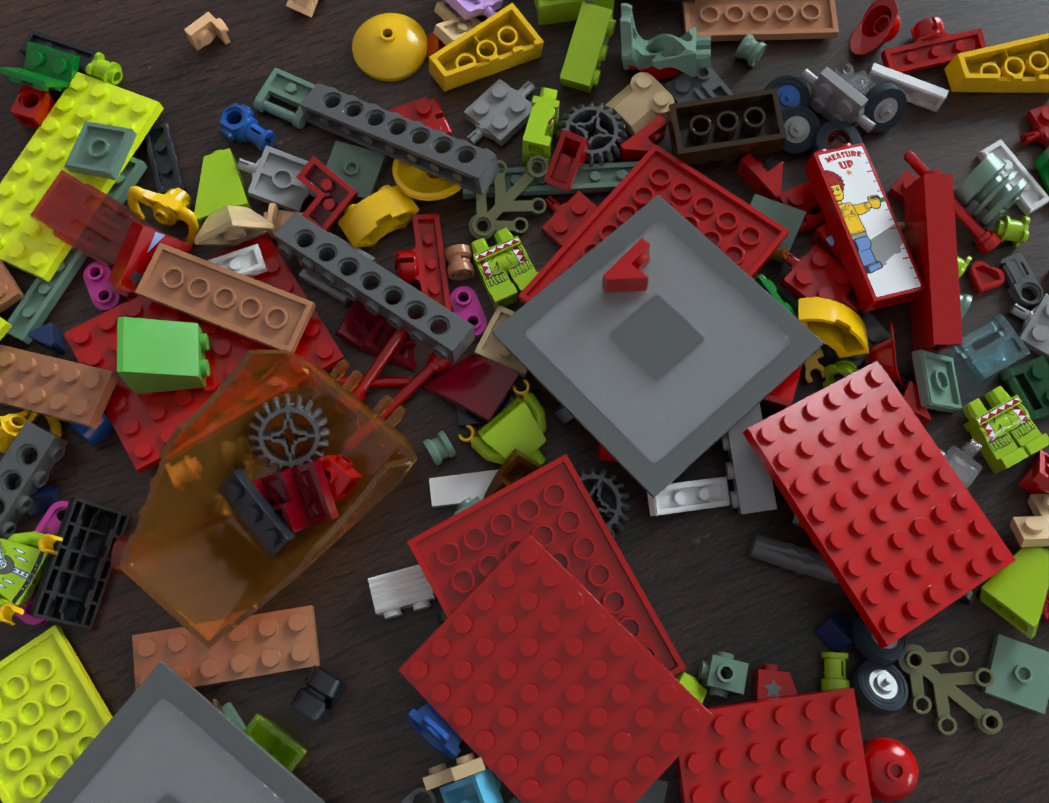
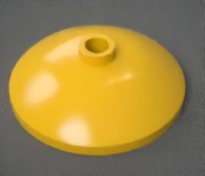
(392, 56)
(421, 184)

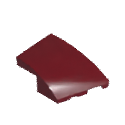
(372, 333)
(474, 385)
(299, 495)

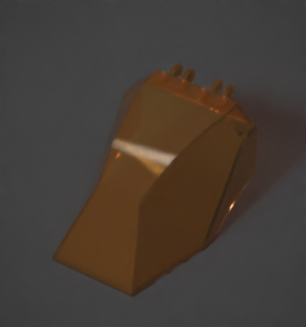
(192, 544)

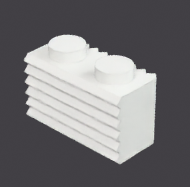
(400, 591)

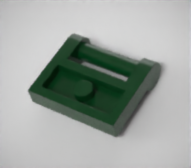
(1035, 379)

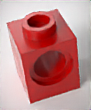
(32, 107)

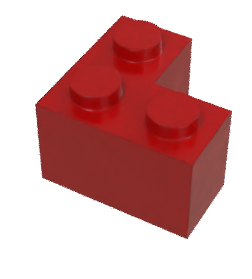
(332, 193)

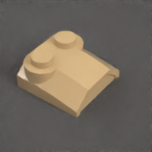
(641, 102)

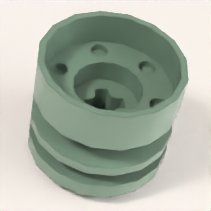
(990, 188)

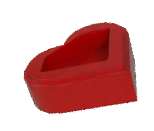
(984, 277)

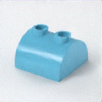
(476, 788)

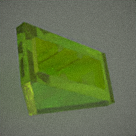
(276, 741)

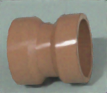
(459, 262)

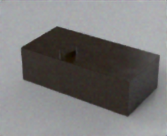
(726, 127)

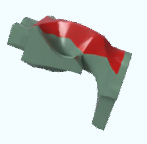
(670, 53)

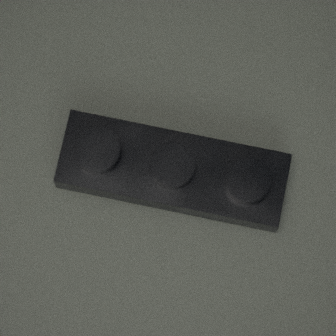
(256, 513)

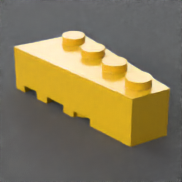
(486, 49)
(1003, 68)

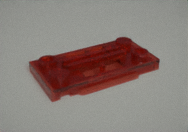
(86, 218)

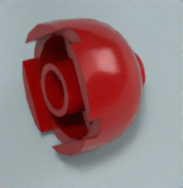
(890, 769)

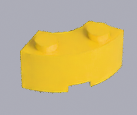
(377, 216)
(834, 325)

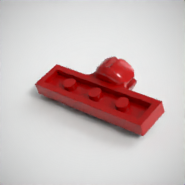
(931, 47)
(426, 261)

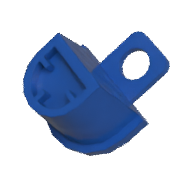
(435, 731)

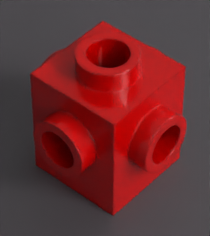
(340, 475)

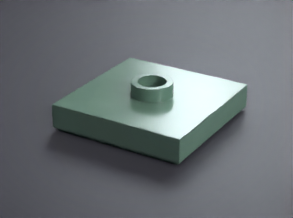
(100, 150)
(357, 167)
(784, 215)
(936, 381)
(1019, 674)

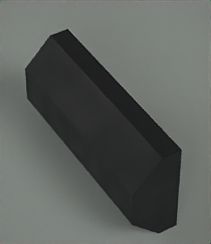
(80, 570)

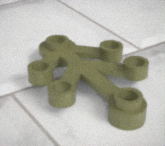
(505, 201)
(944, 687)

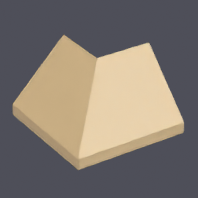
(232, 226)

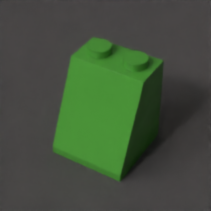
(161, 355)

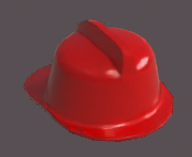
(877, 27)
(886, 355)

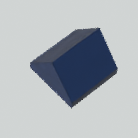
(49, 337)
(44, 499)
(835, 632)

